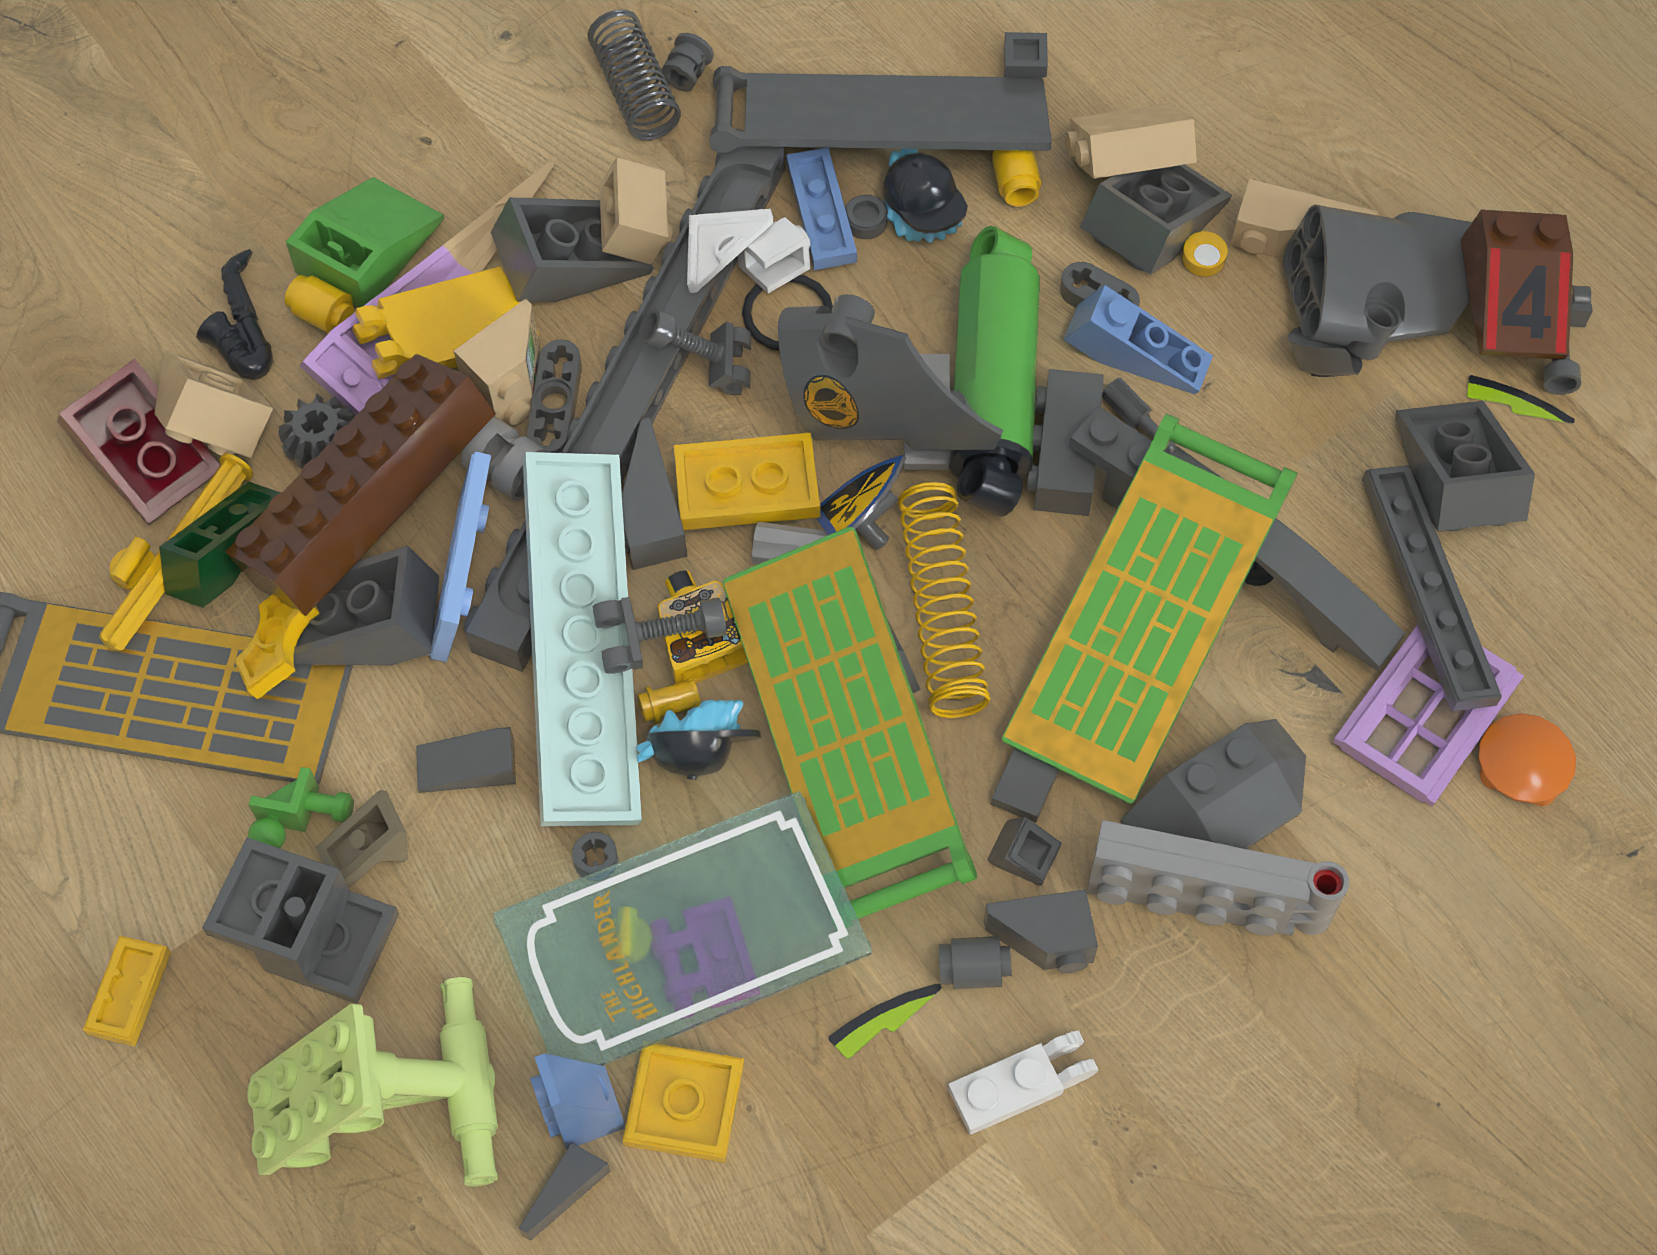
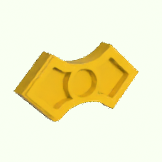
(271, 650)

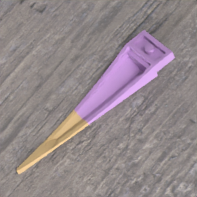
(345, 365)

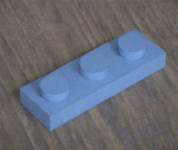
(821, 208)

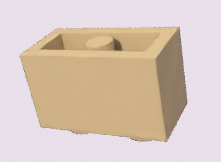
(634, 211)

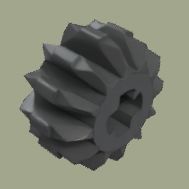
(312, 428)

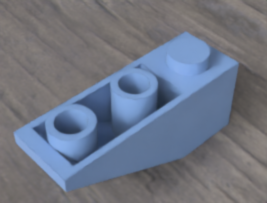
(1136, 342)
(576, 1099)

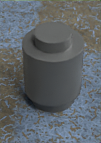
(974, 962)

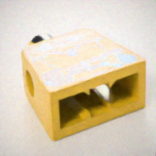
(692, 653)

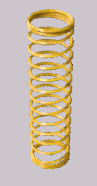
(944, 690)

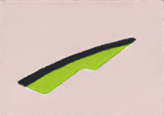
(1520, 401)
(887, 1015)

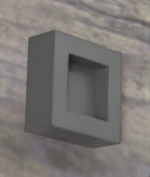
(1025, 54)

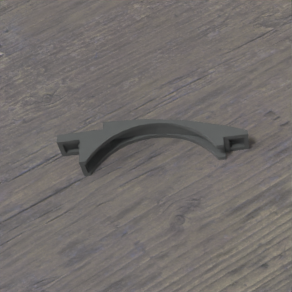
(1326, 596)

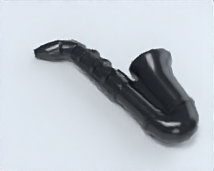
(243, 343)

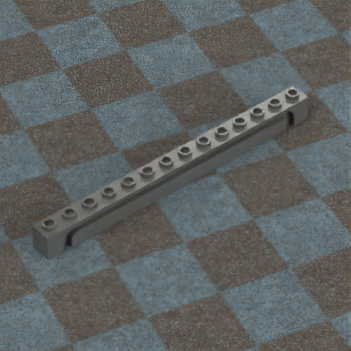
(630, 389)

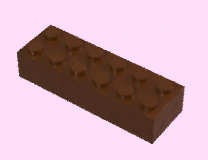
(360, 483)

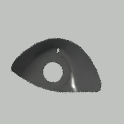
(1322, 358)

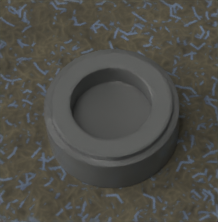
(867, 216)

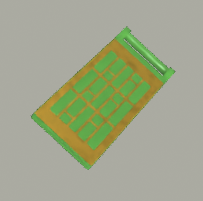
(1146, 614)
(846, 717)

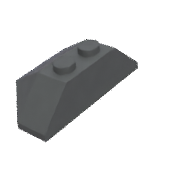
(1229, 790)

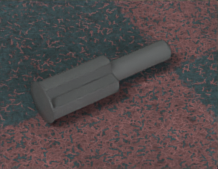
(1131, 408)

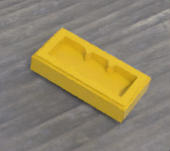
(127, 991)

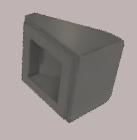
(1024, 850)

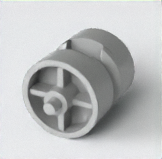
(506, 456)

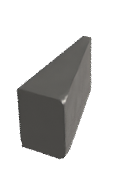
(467, 761)

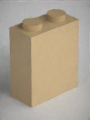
(1132, 140)

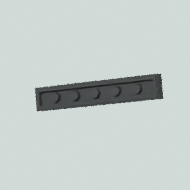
(1431, 589)

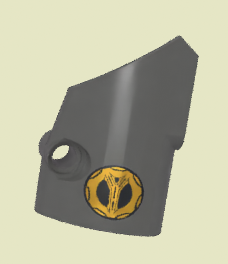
(870, 382)

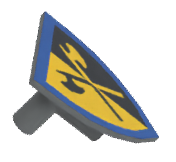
(863, 501)

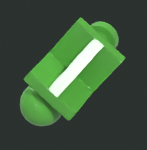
(292, 809)

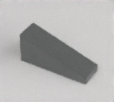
(570, 1181)

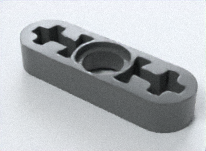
(546, 384)

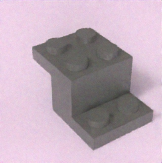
(301, 920)

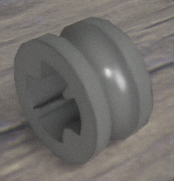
(593, 841)

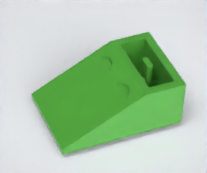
(362, 239)

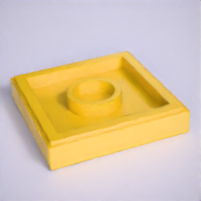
(684, 1102)

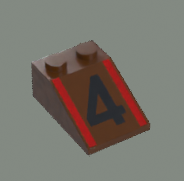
(1520, 283)

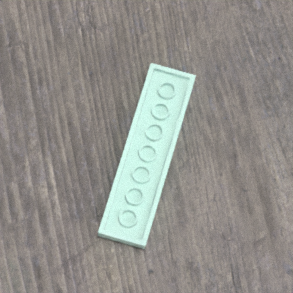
(580, 711)

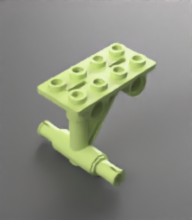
(342, 1085)

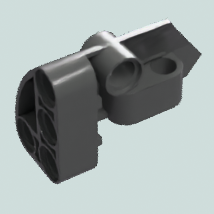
(1375, 277)

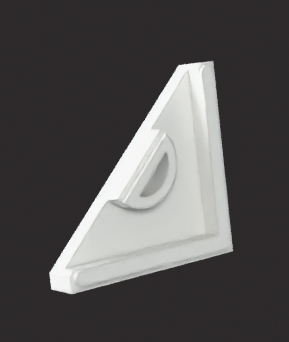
(718, 239)

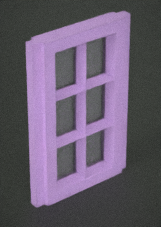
(1408, 727)

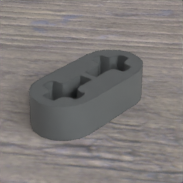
(1096, 279)

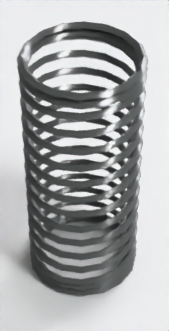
(614, 48)

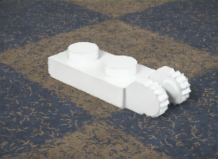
(1018, 1083)

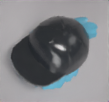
(922, 196)
(697, 742)

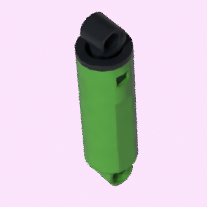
(997, 366)

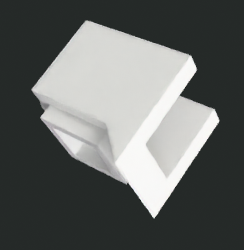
(776, 255)

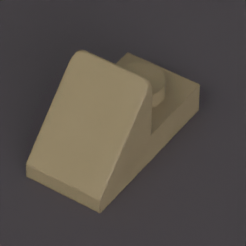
(365, 839)

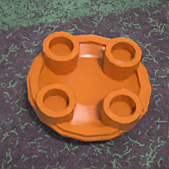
(1526, 759)

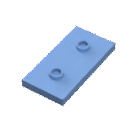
(455, 596)

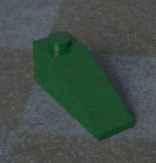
(196, 559)

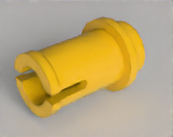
(675, 697)

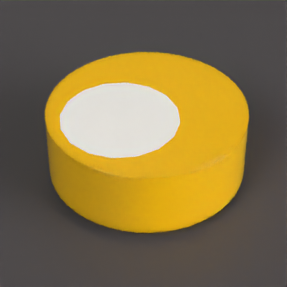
(1204, 253)

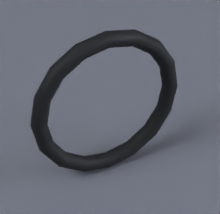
(755, 291)

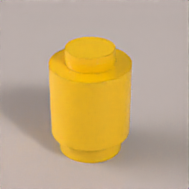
(1017, 176)
(318, 302)

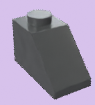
(1047, 929)

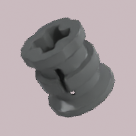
(687, 61)

